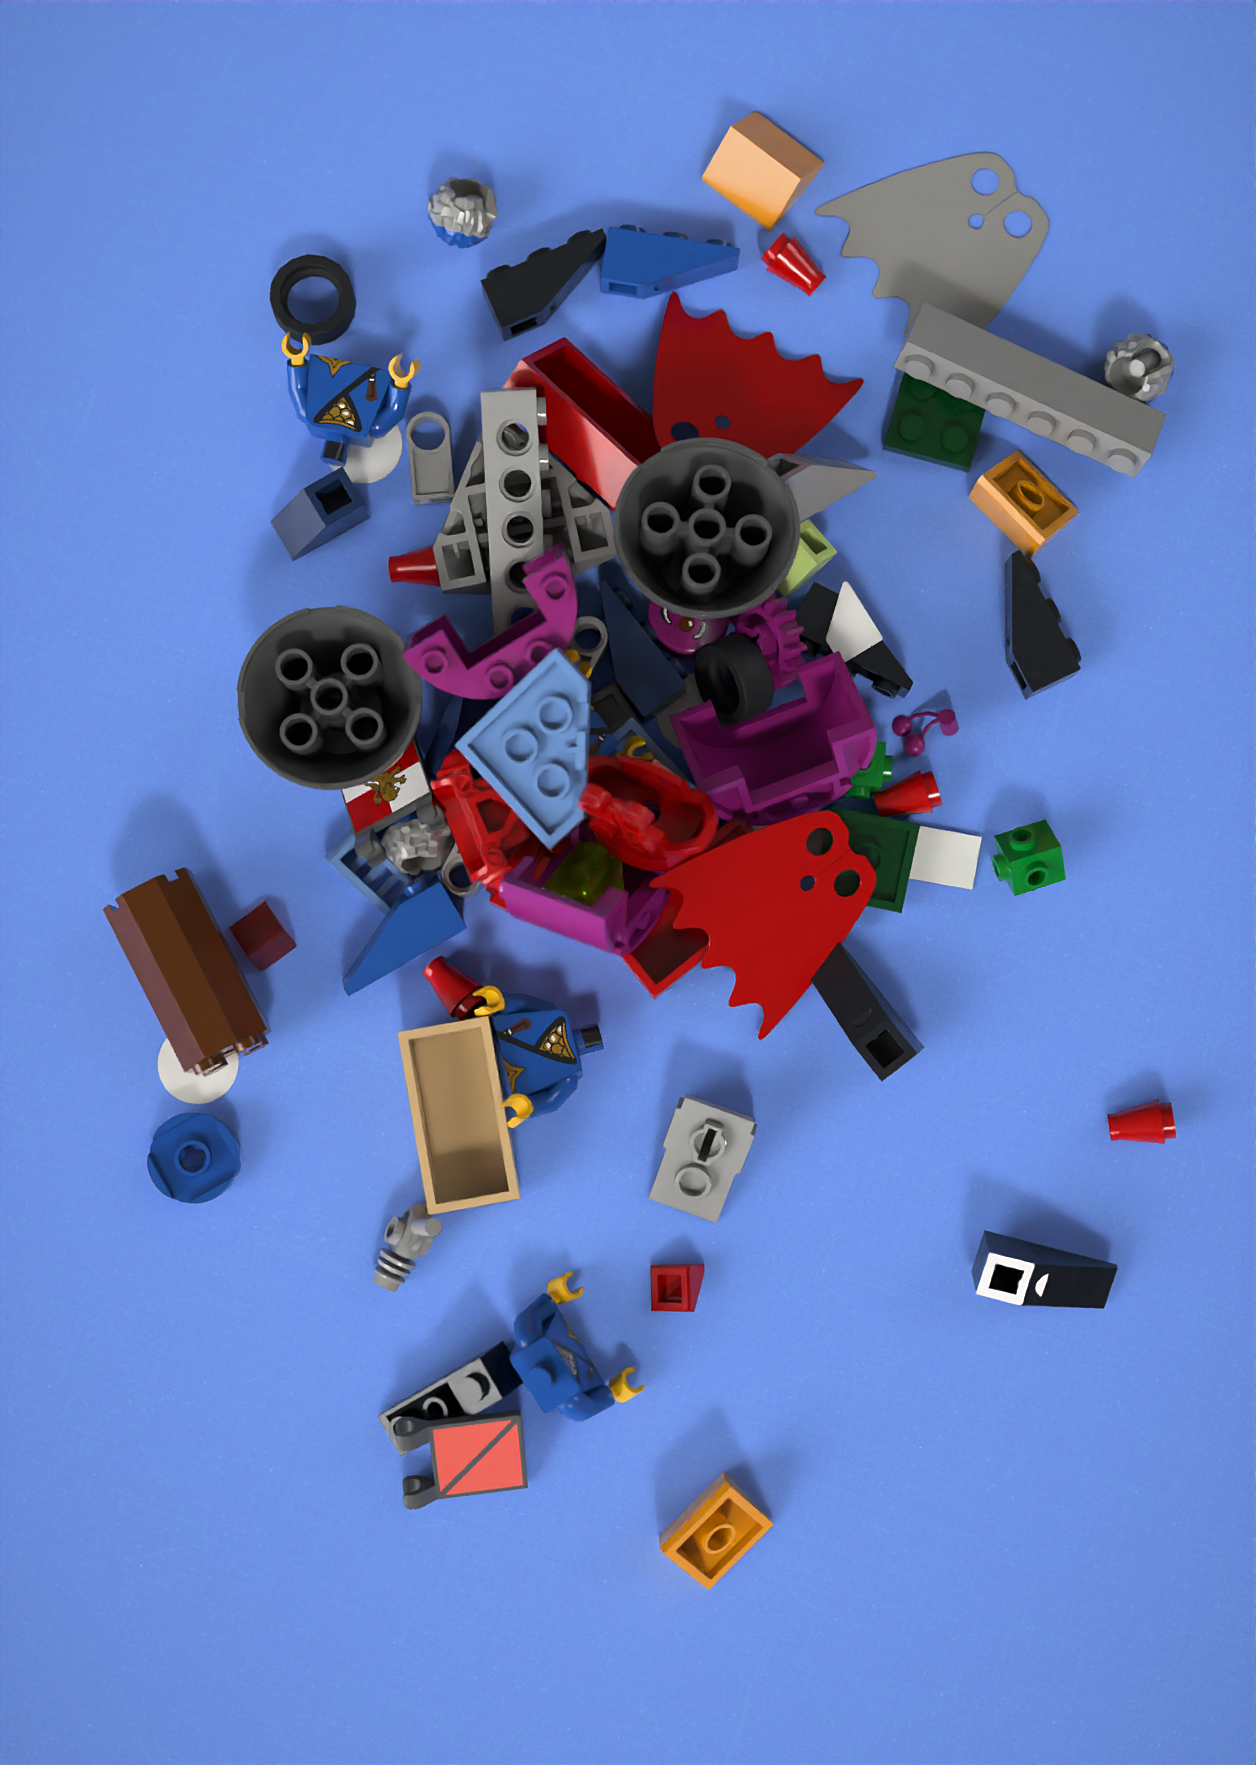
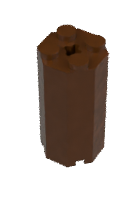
(188, 972)

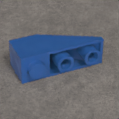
(653, 264)

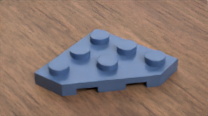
(538, 747)

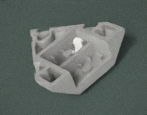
(575, 520)

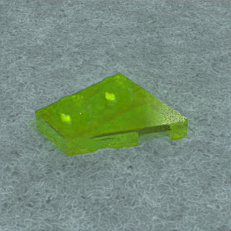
(586, 874)

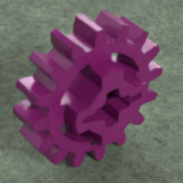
(776, 636)

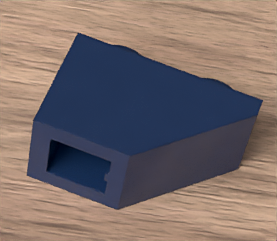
(319, 514)

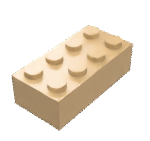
(457, 1115)

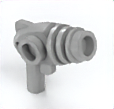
(407, 1239)

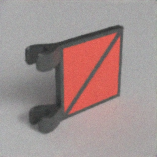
(467, 1456)

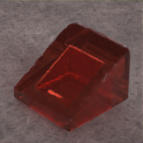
(262, 937)

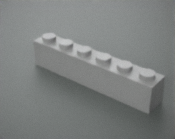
(1030, 390)

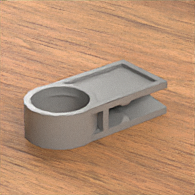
(431, 469)

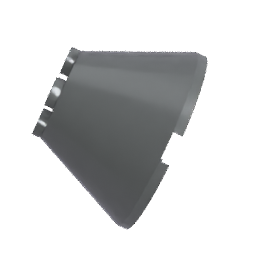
(706, 528)
(305, 669)

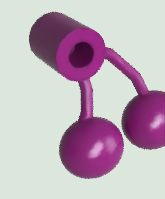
(914, 743)

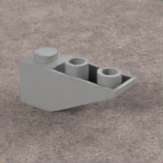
(818, 480)

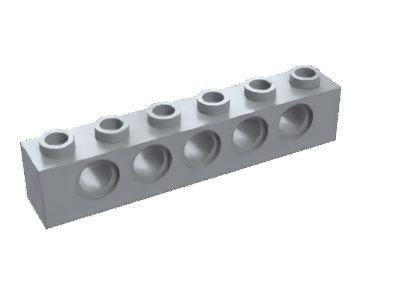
(499, 410)

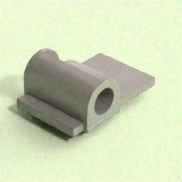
(702, 1156)

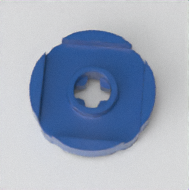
(168, 1151)

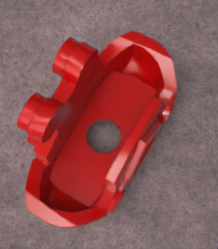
(479, 820)
(625, 826)

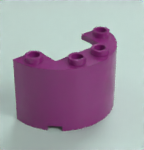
(509, 656)
(786, 757)
(615, 921)

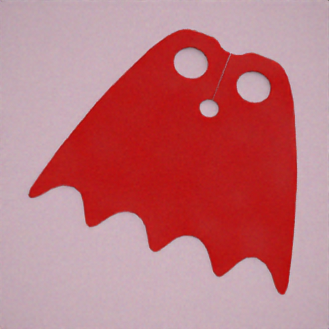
(714, 373)
(760, 916)

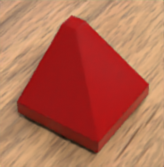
(675, 1286)

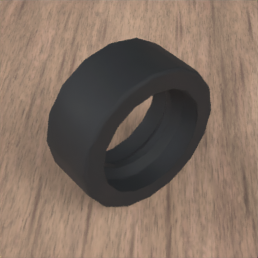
(306, 267)
(749, 671)

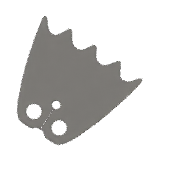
(923, 240)

